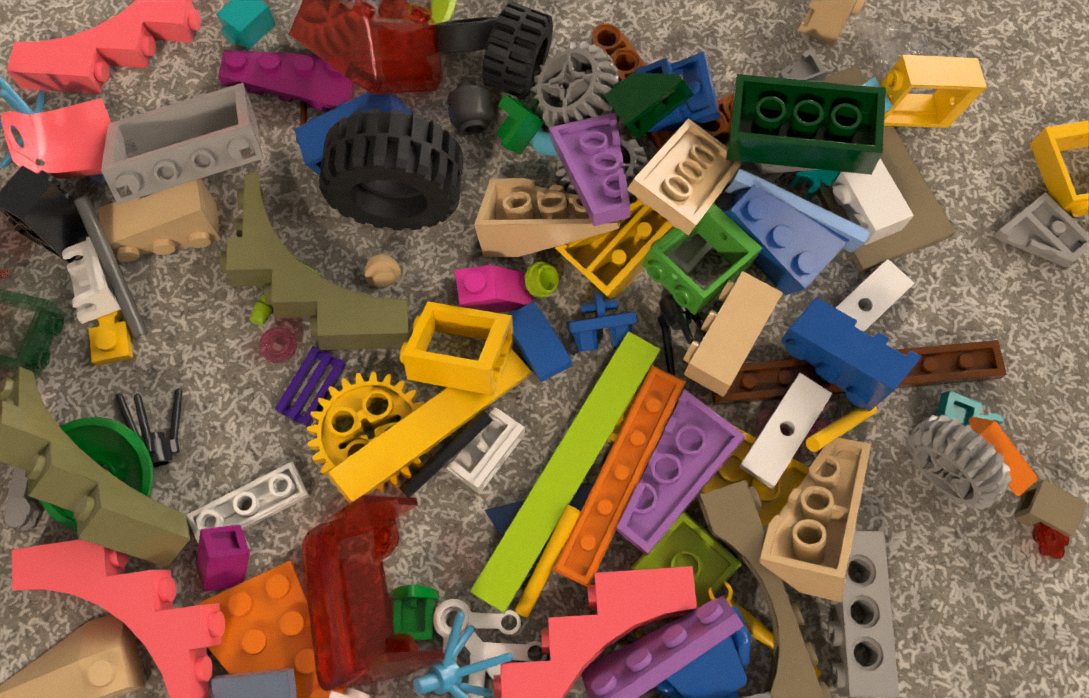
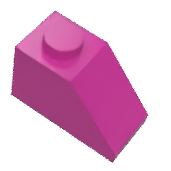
(492, 289)

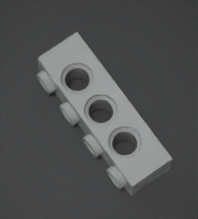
(875, 633)

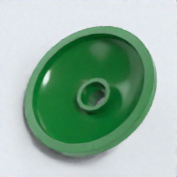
(109, 445)

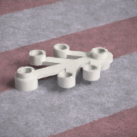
(479, 649)

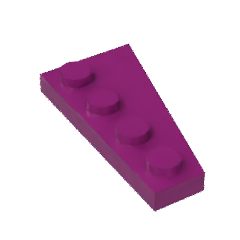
(287, 76)

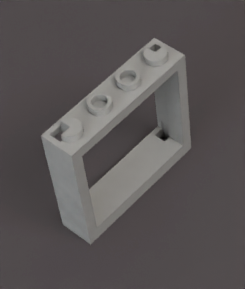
(183, 160)

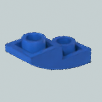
(539, 342)

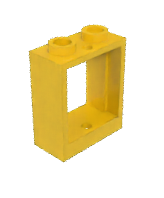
(954, 79)
(1052, 167)
(453, 371)

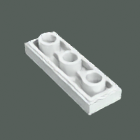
(876, 295)
(795, 412)
(268, 495)

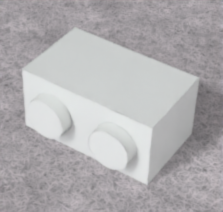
(872, 202)

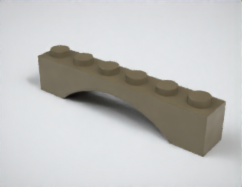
(735, 521)

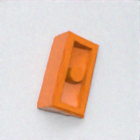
(1020, 471)

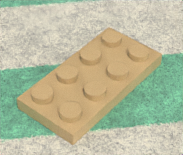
(685, 176)

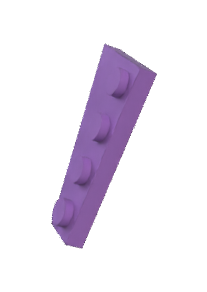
(594, 165)

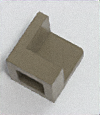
(1052, 507)

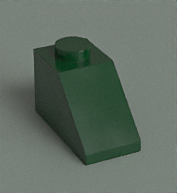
(647, 99)

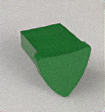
(414, 611)

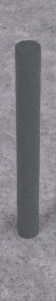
(110, 266)

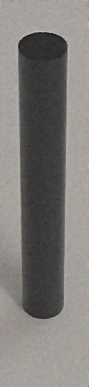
(445, 454)

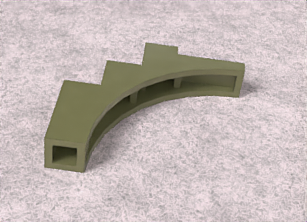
(336, 315)
(65, 476)

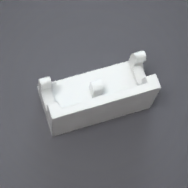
(89, 282)
(487, 451)

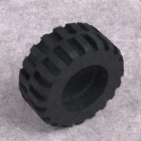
(391, 170)

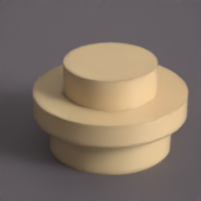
(381, 271)

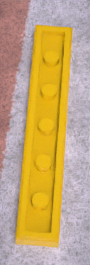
(419, 433)

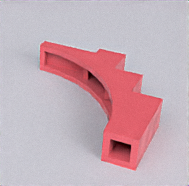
(82, 60)
(139, 599)
(623, 605)

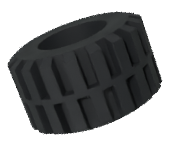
(516, 49)

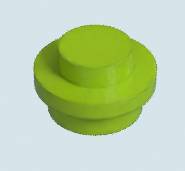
(541, 279)

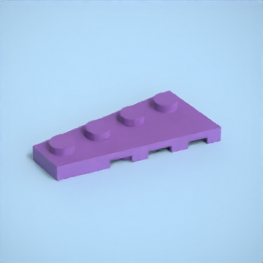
(681, 466)
(661, 653)

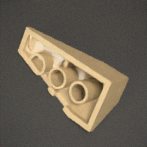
(528, 218)
(816, 528)
(88, 663)

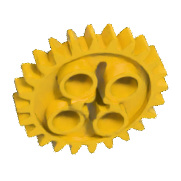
(355, 403)

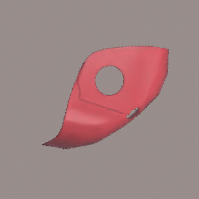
(57, 139)

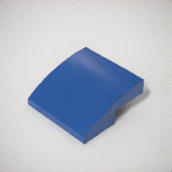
(702, 105)

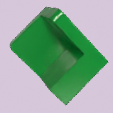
(519, 125)

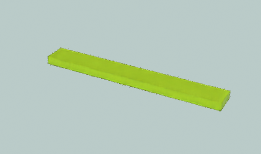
(564, 473)

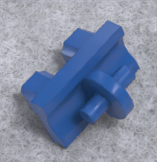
(585, 329)

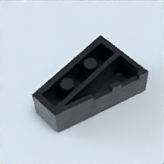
(42, 211)

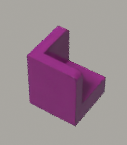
(222, 557)

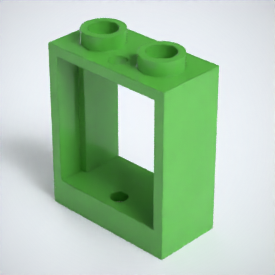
(735, 247)

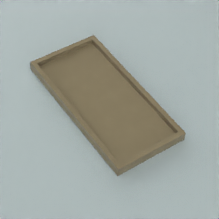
(929, 221)

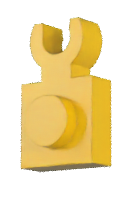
(110, 340)

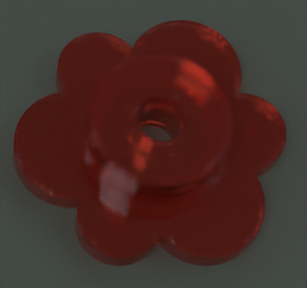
(1050, 541)

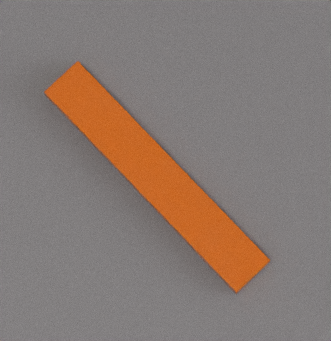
(619, 477)

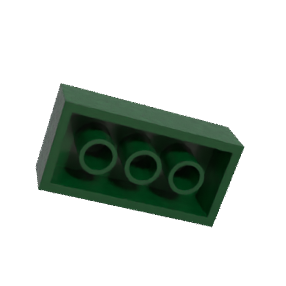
(806, 124)

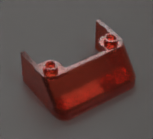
(373, 51)
(350, 596)

